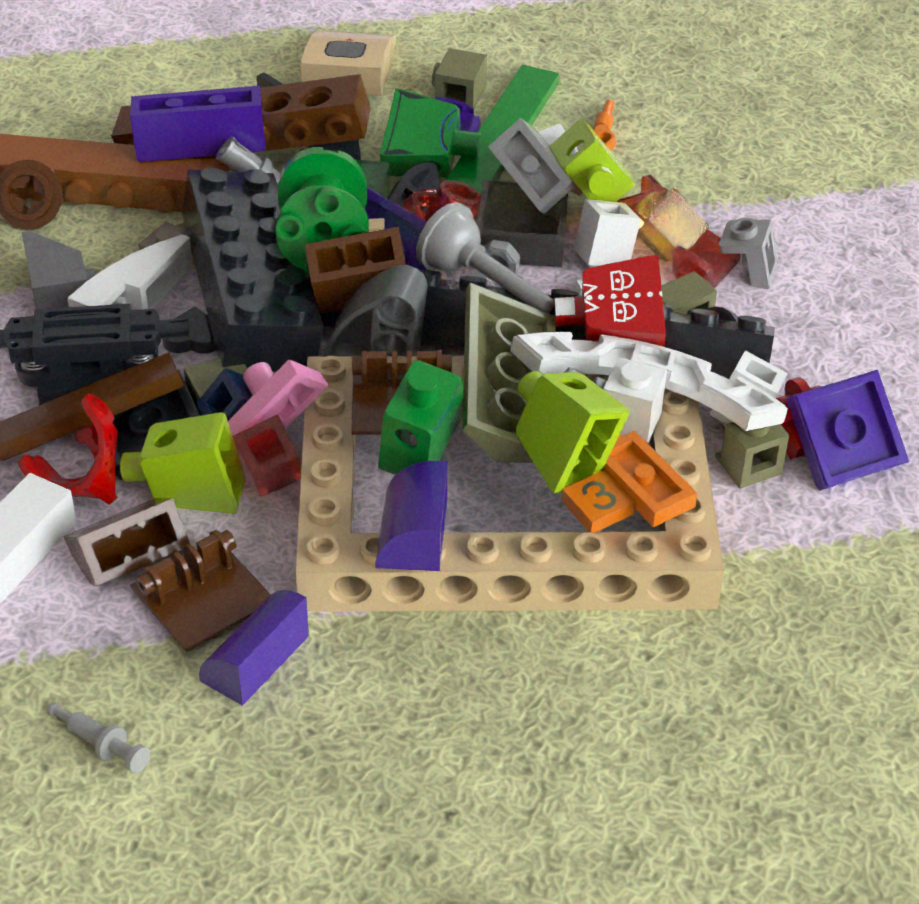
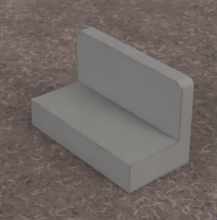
(533, 165)

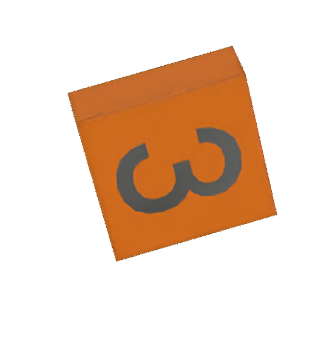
(598, 501)

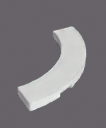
(685, 375)

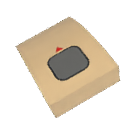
(348, 53)

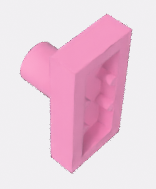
(281, 393)

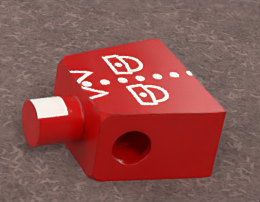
(618, 302)

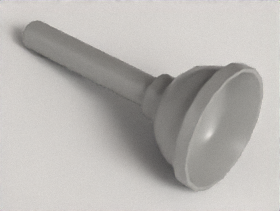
(453, 242)

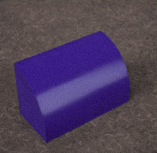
(414, 518)
(257, 647)

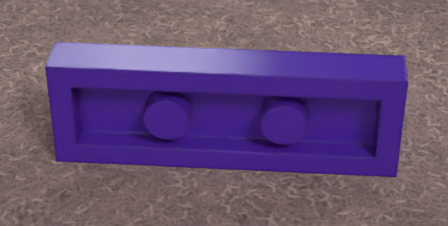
(196, 122)

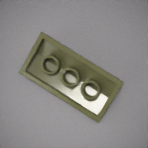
(493, 372)

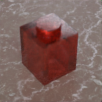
(269, 455)

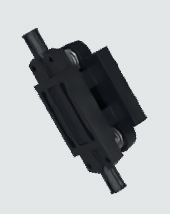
(84, 344)

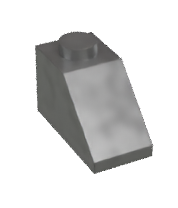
(53, 270)

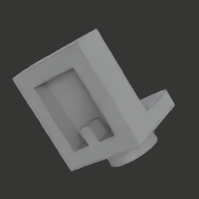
(757, 246)

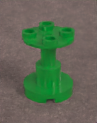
(319, 200)

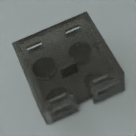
(512, 217)

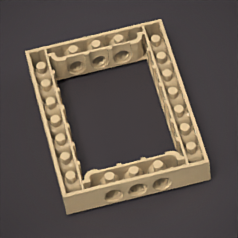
(501, 569)

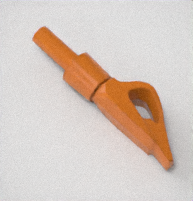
(604, 123)

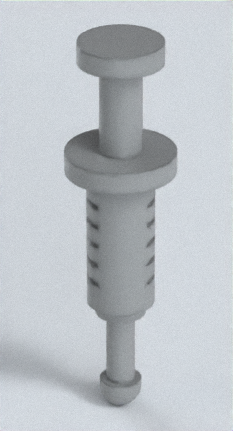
(106, 740)

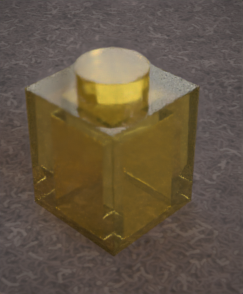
(668, 222)

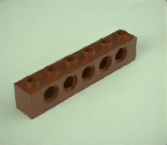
(298, 113)

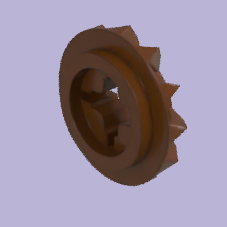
(13, 206)

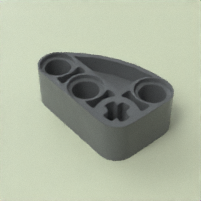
(382, 315)

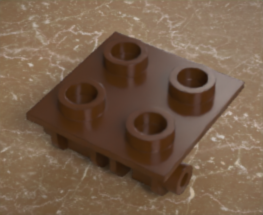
(377, 382)
(200, 591)

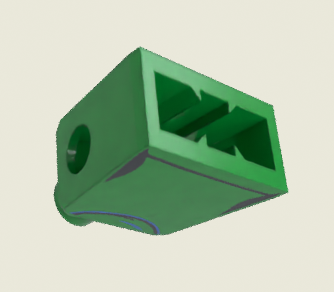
(424, 132)
(428, 407)

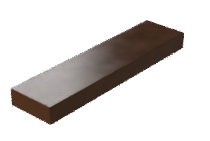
(67, 414)

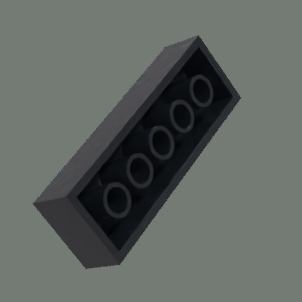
(251, 291)

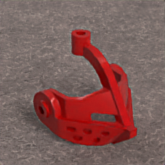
(102, 441)

